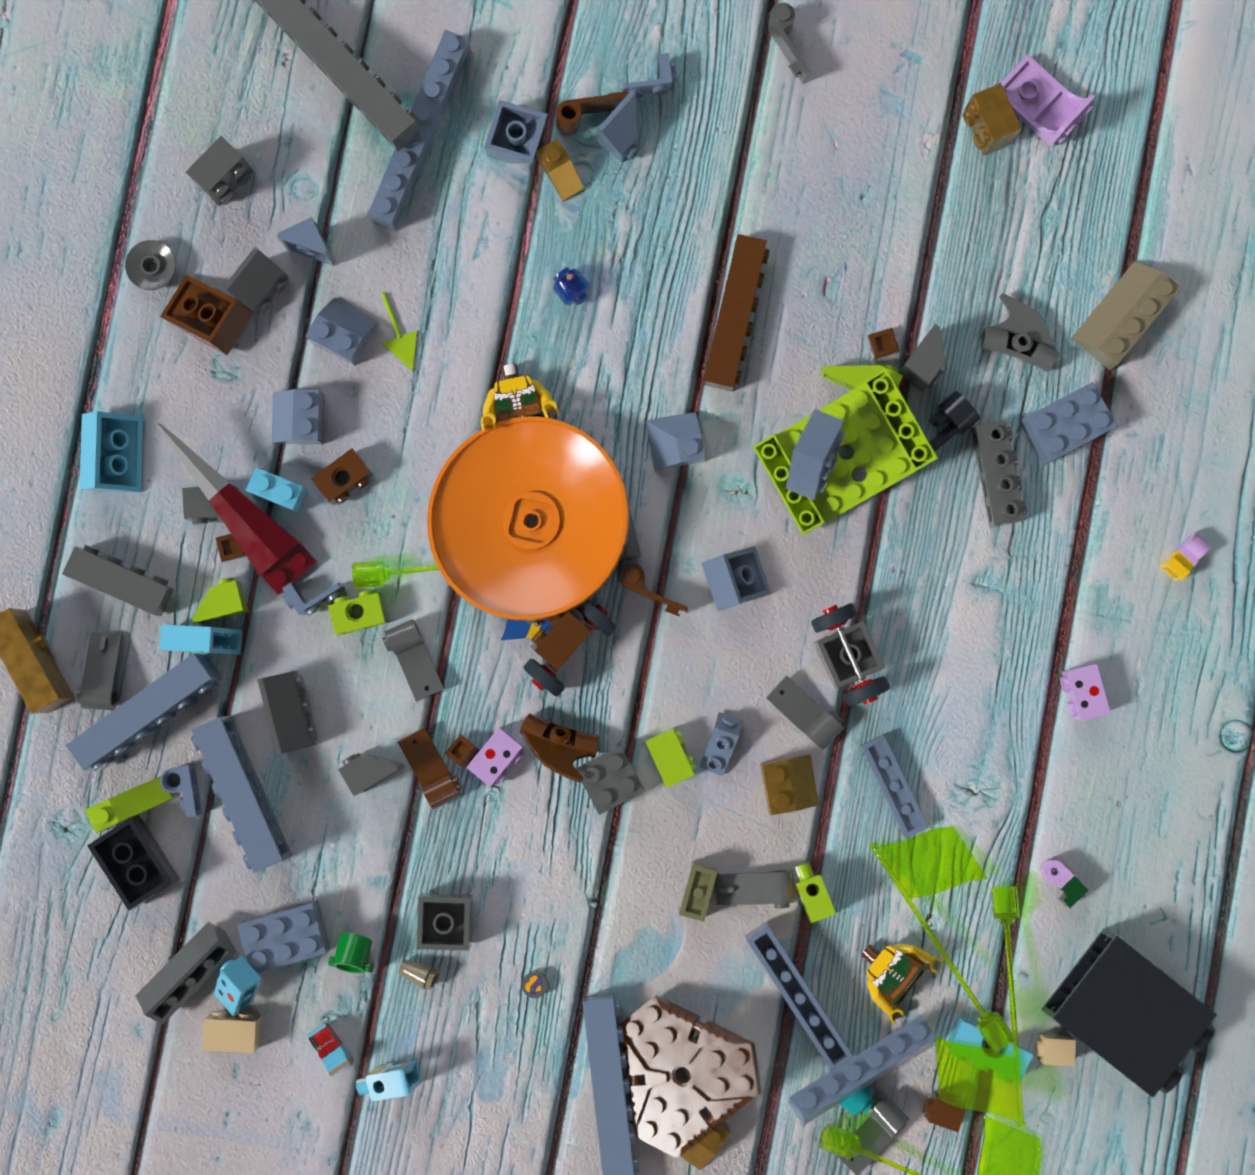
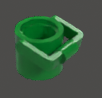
(352, 954)

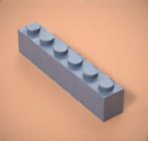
(798, 996)
(862, 1070)

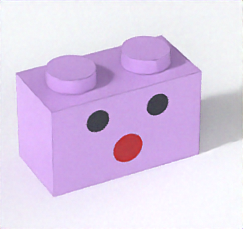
(1085, 692)
(495, 757)

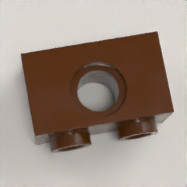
(327, 478)

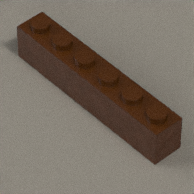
(735, 312)

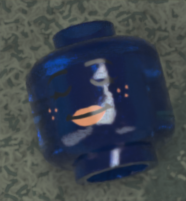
(571, 286)

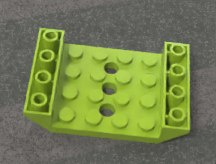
(884, 444)

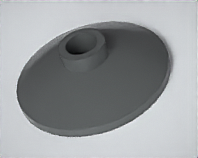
(140, 259)

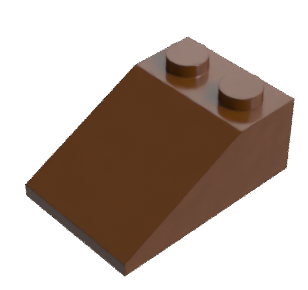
(207, 314)

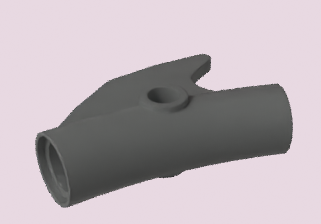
(1023, 326)

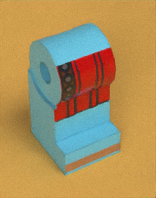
(330, 1049)

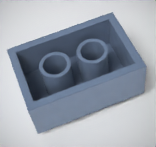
(1068, 423)
(815, 454)
(284, 937)

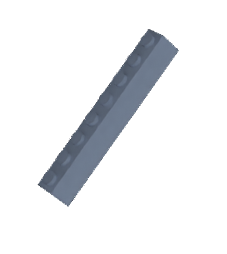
(429, 109)
(609, 1086)

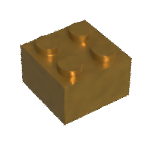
(991, 119)

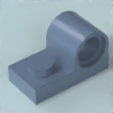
(190, 801)

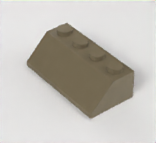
(1125, 313)

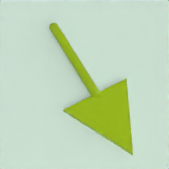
(404, 345)

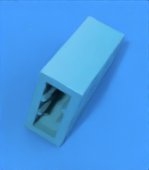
(200, 639)

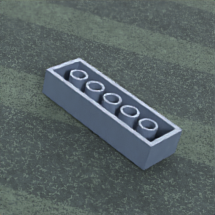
(144, 712)
(241, 793)

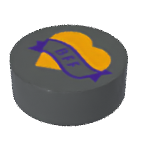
(534, 984)

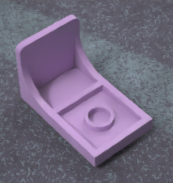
(1044, 102)

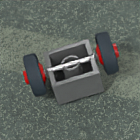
(849, 655)

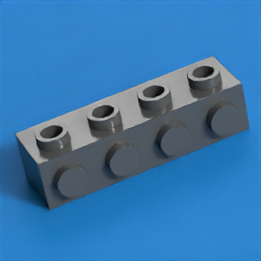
(998, 474)
(118, 581)
(185, 973)

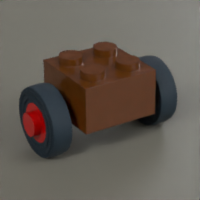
(561, 640)

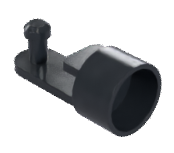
(958, 415)

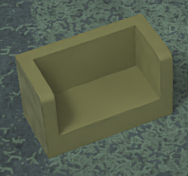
(698, 891)

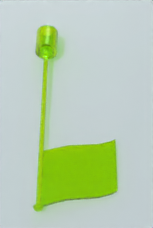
(930, 866)
(976, 1075)
(1002, 1150)

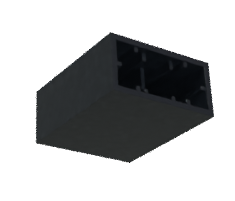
(1131, 1014)

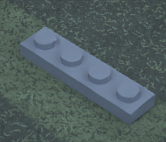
(894, 786)

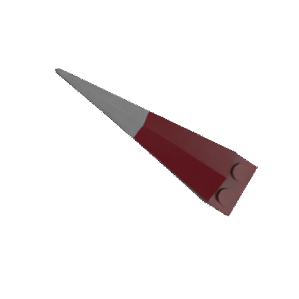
(266, 544)

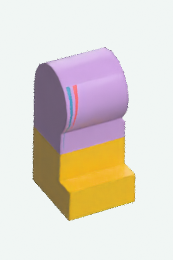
(1185, 557)

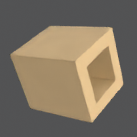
(1055, 1049)

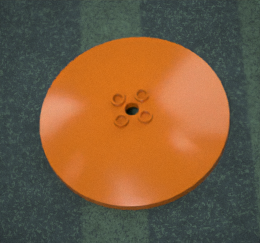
(483, 509)

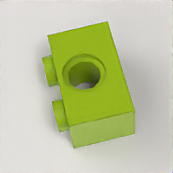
(342, 617)

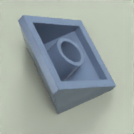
(306, 240)

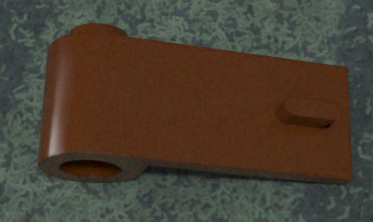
(570, 111)
(632, 579)
(430, 769)

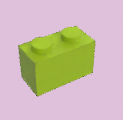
(670, 757)

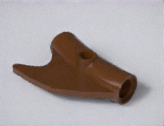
(558, 746)

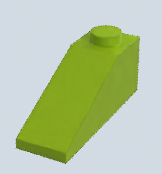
(853, 376)
(127, 804)

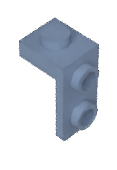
(658, 86)
(295, 599)
(721, 743)

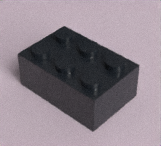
(133, 862)

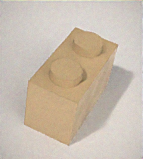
(231, 1033)

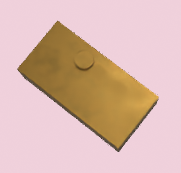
(31, 663)

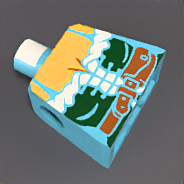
(391, 1080)

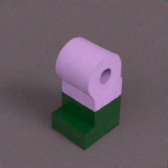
(1064, 880)

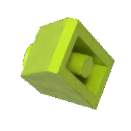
(221, 601)

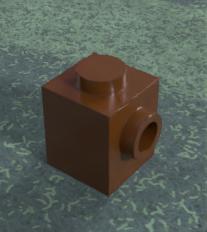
(942, 1113)

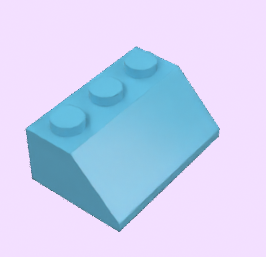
(111, 452)

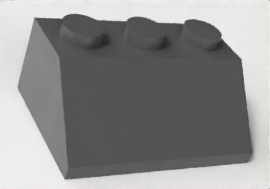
(287, 712)

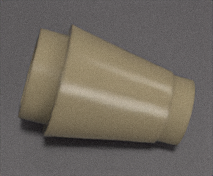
(419, 973)

